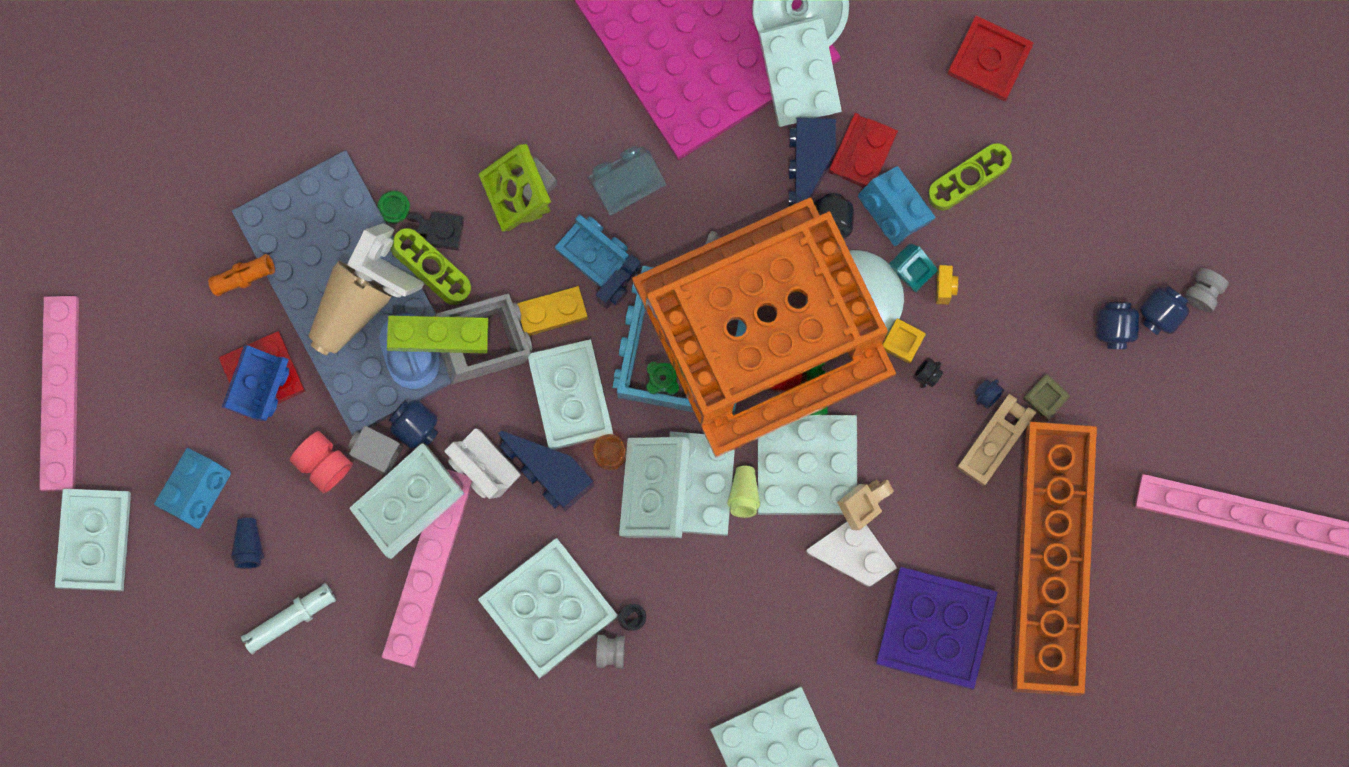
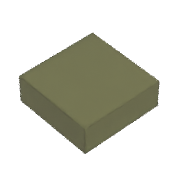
(1046, 397)

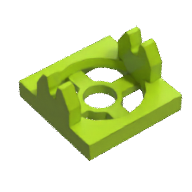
(497, 193)

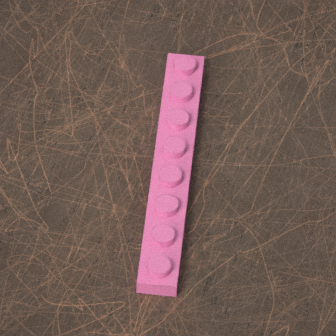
(1243, 515)

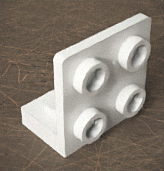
(369, 265)

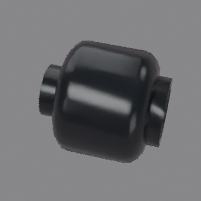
(841, 211)

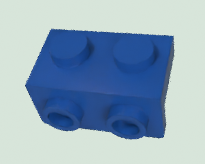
(256, 384)

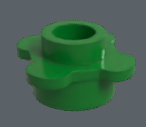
(655, 385)

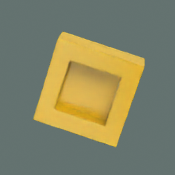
(946, 284)
(903, 341)

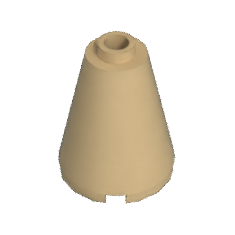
(345, 308)

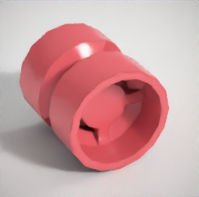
(322, 463)

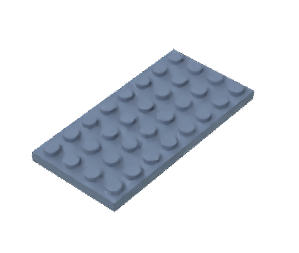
(306, 232)

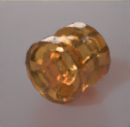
(607, 446)

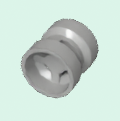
(1206, 290)

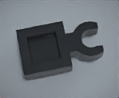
(442, 229)

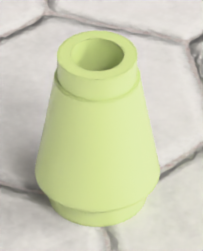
(744, 493)

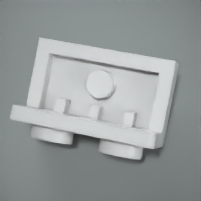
(483, 464)

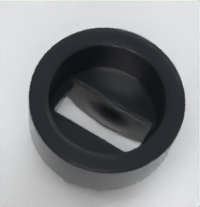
(635, 624)

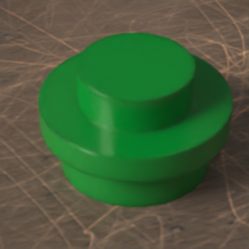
(393, 206)

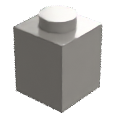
(374, 450)

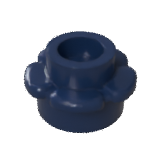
(988, 393)

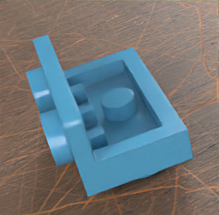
(895, 205)
(592, 250)
(192, 488)

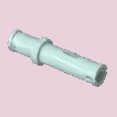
(289, 618)

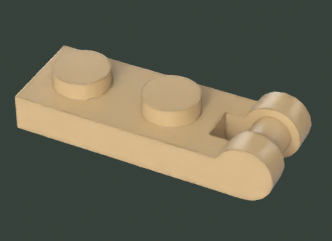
(995, 441)

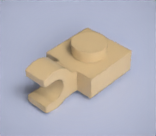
(862, 502)

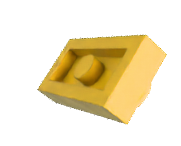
(552, 311)

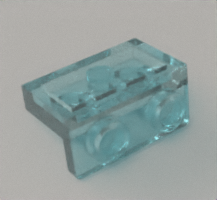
(626, 179)

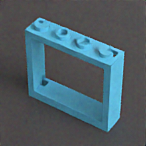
(629, 349)

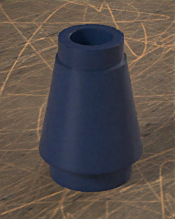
(247, 544)

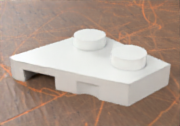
(854, 554)

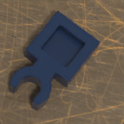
(614, 289)

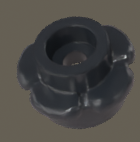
(928, 373)

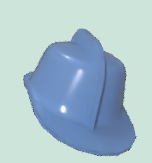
(409, 369)

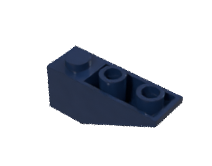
(814, 154)
(555, 471)

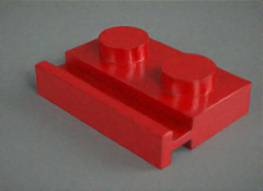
(863, 150)

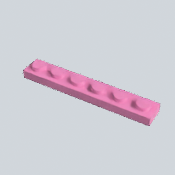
(59, 393)
(425, 581)

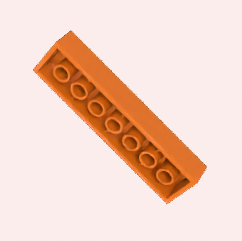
(1055, 559)

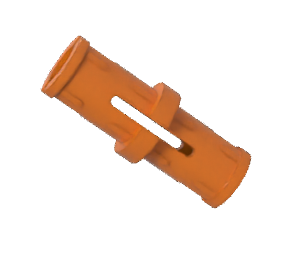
(241, 275)

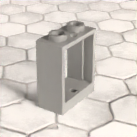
(519, 341)

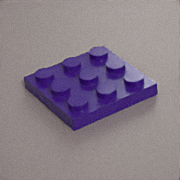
(936, 628)

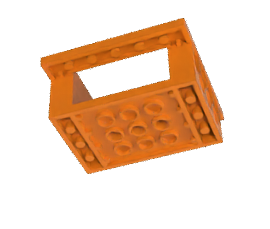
(734, 277)

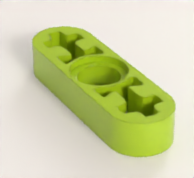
(984, 156)
(430, 252)

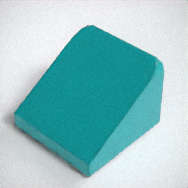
(913, 266)

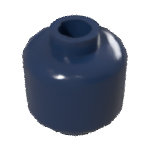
(1164, 310)
(1117, 324)
(413, 424)

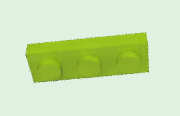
(437, 334)

